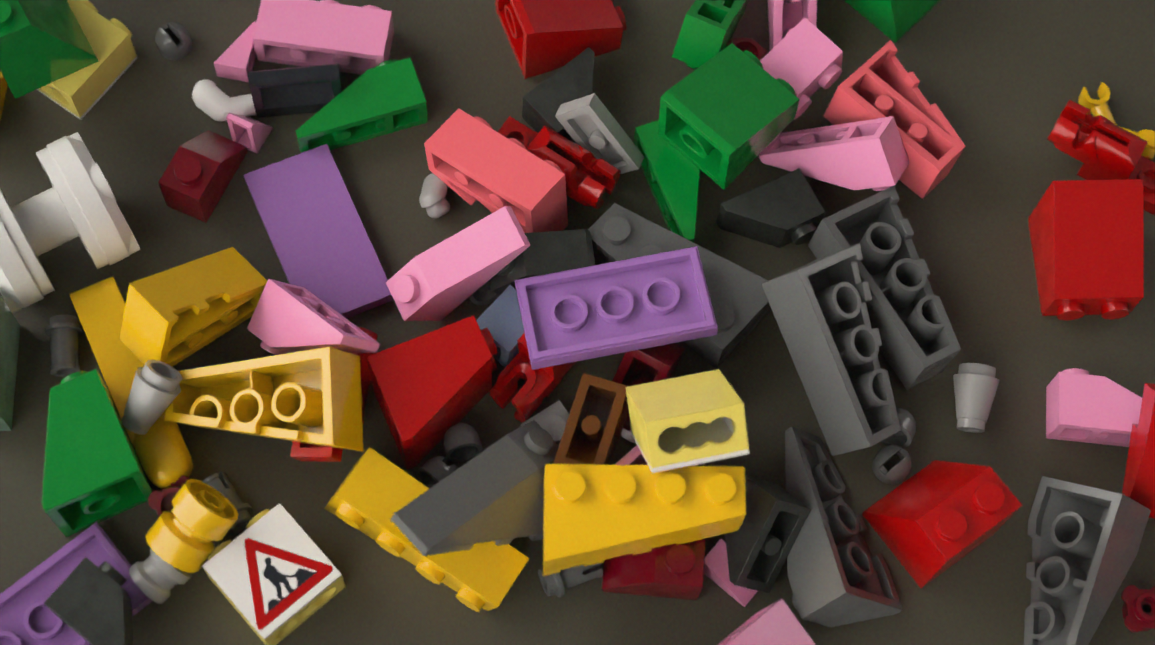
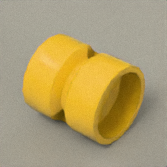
(188, 531)

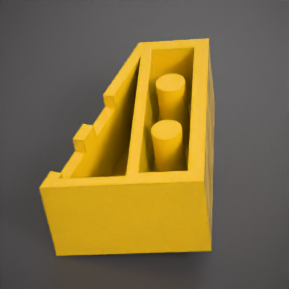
(189, 306)

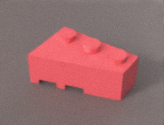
(887, 90)
(498, 172)

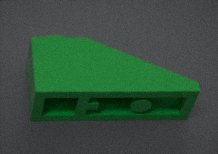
(707, 30)
(371, 106)
(671, 180)

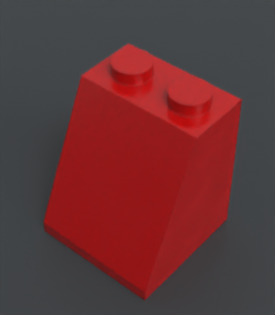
(556, 31)
(1089, 248)
(432, 384)
(941, 516)

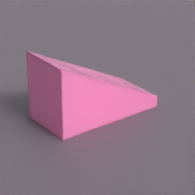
(238, 58)
(248, 131)
(717, 570)

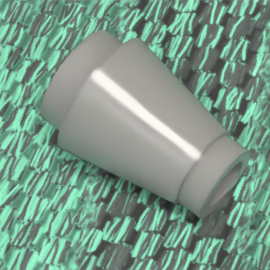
(150, 395)
(974, 395)

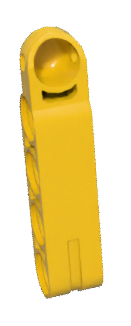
(163, 448)

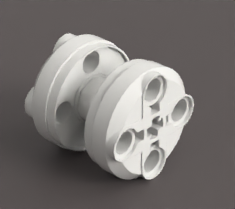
(73, 207)

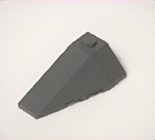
(485, 499)
(1079, 558)
(830, 563)

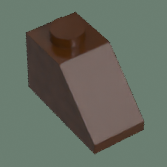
(593, 422)

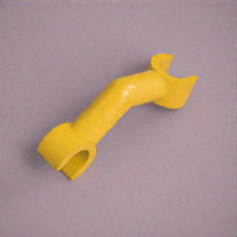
(1100, 107)

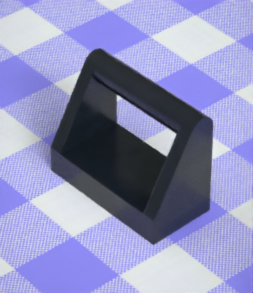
(294, 89)

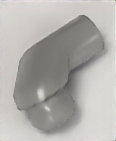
(433, 196)

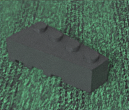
(733, 290)
(903, 307)
(835, 349)

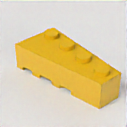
(284, 397)
(380, 489)
(628, 509)

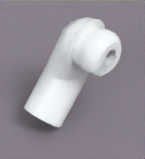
(218, 104)

